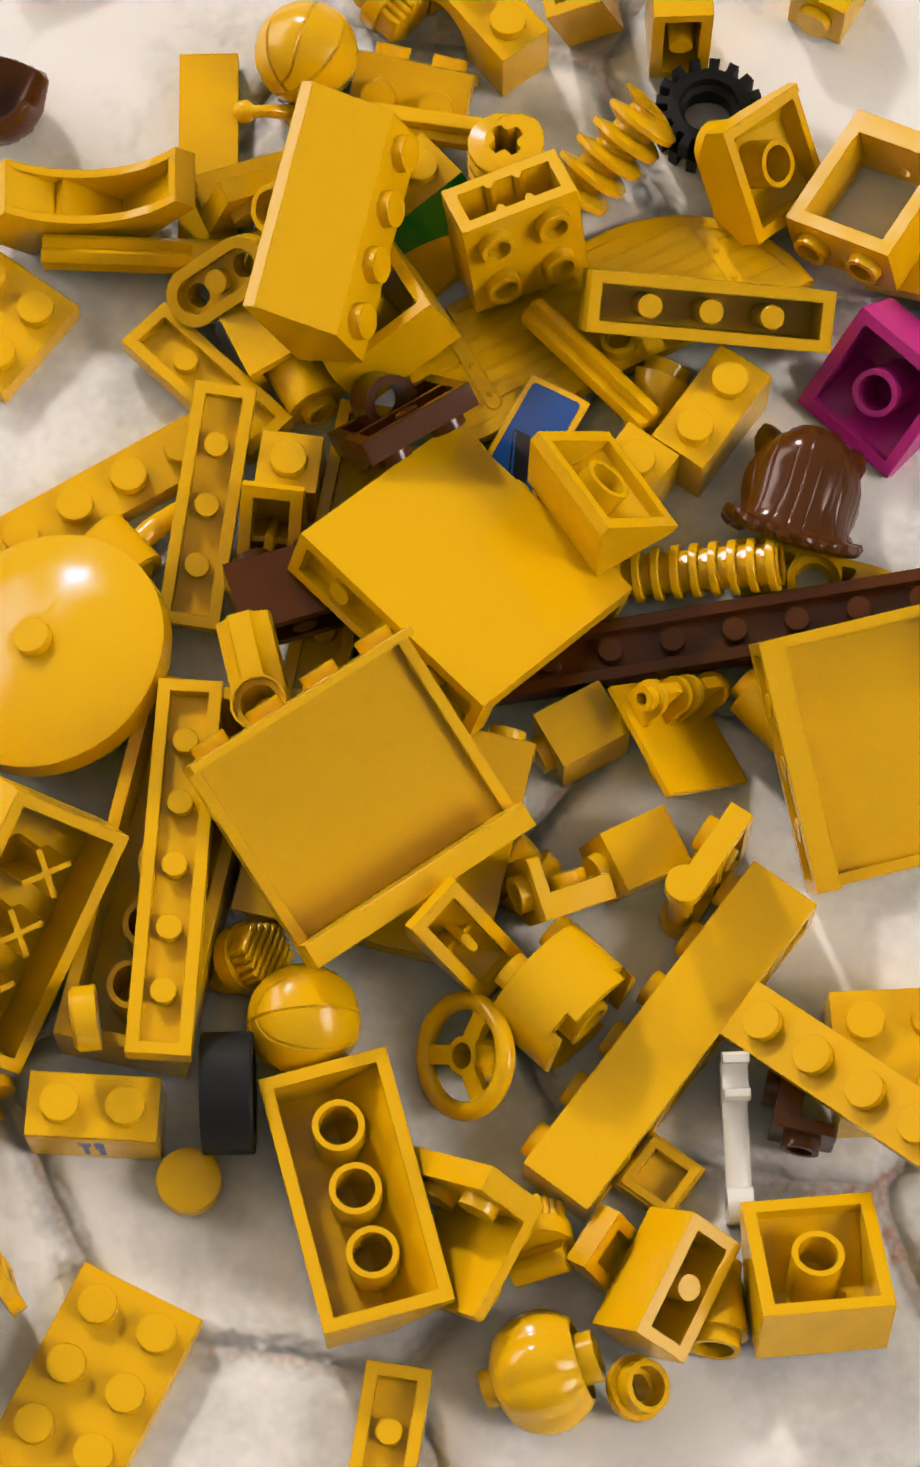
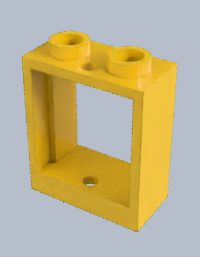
(816, 239)

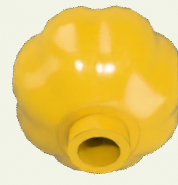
(542, 1372)

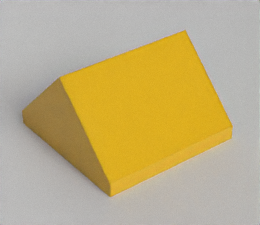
(596, 496)

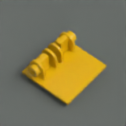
(678, 733)

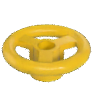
(476, 1056)

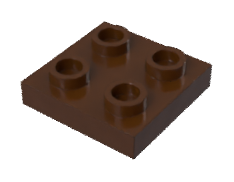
(420, 408)

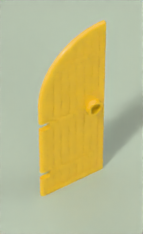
(501, 353)

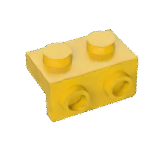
(396, 80)
(227, 192)

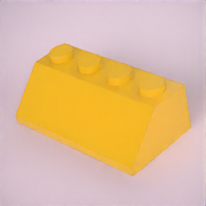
(331, 225)
(356, 1196)

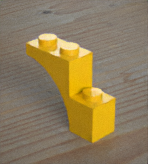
(105, 201)

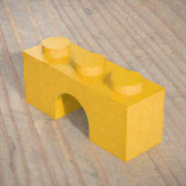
(500, 38)

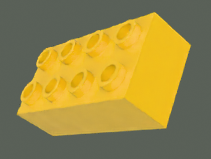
(50, 886)

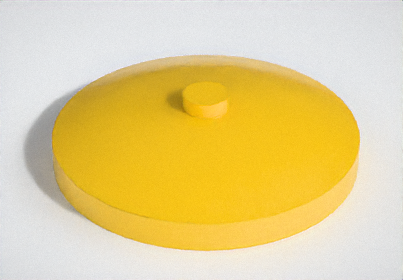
(76, 652)

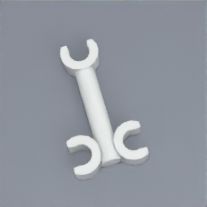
(734, 1099)

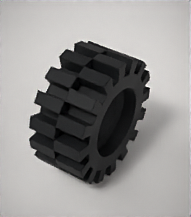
(696, 87)

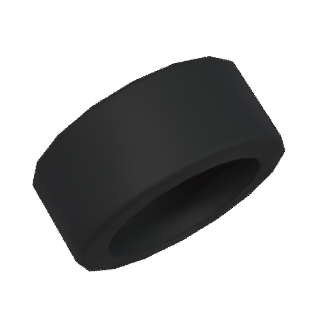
(227, 1093)

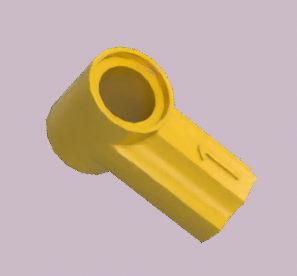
(251, 661)

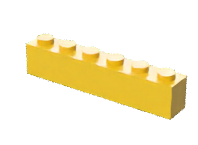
(667, 1040)

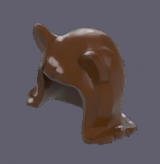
(801, 490)

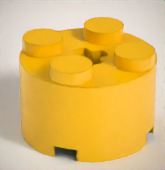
(560, 993)

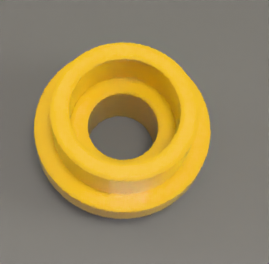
(650, 1384)

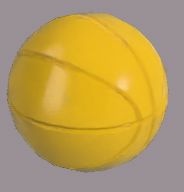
(305, 44)
(303, 1017)

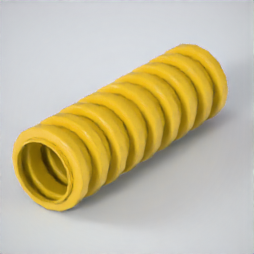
(705, 570)

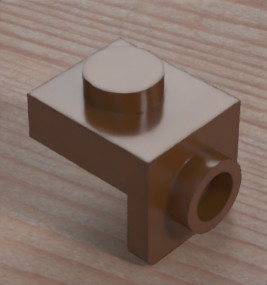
(796, 1134)

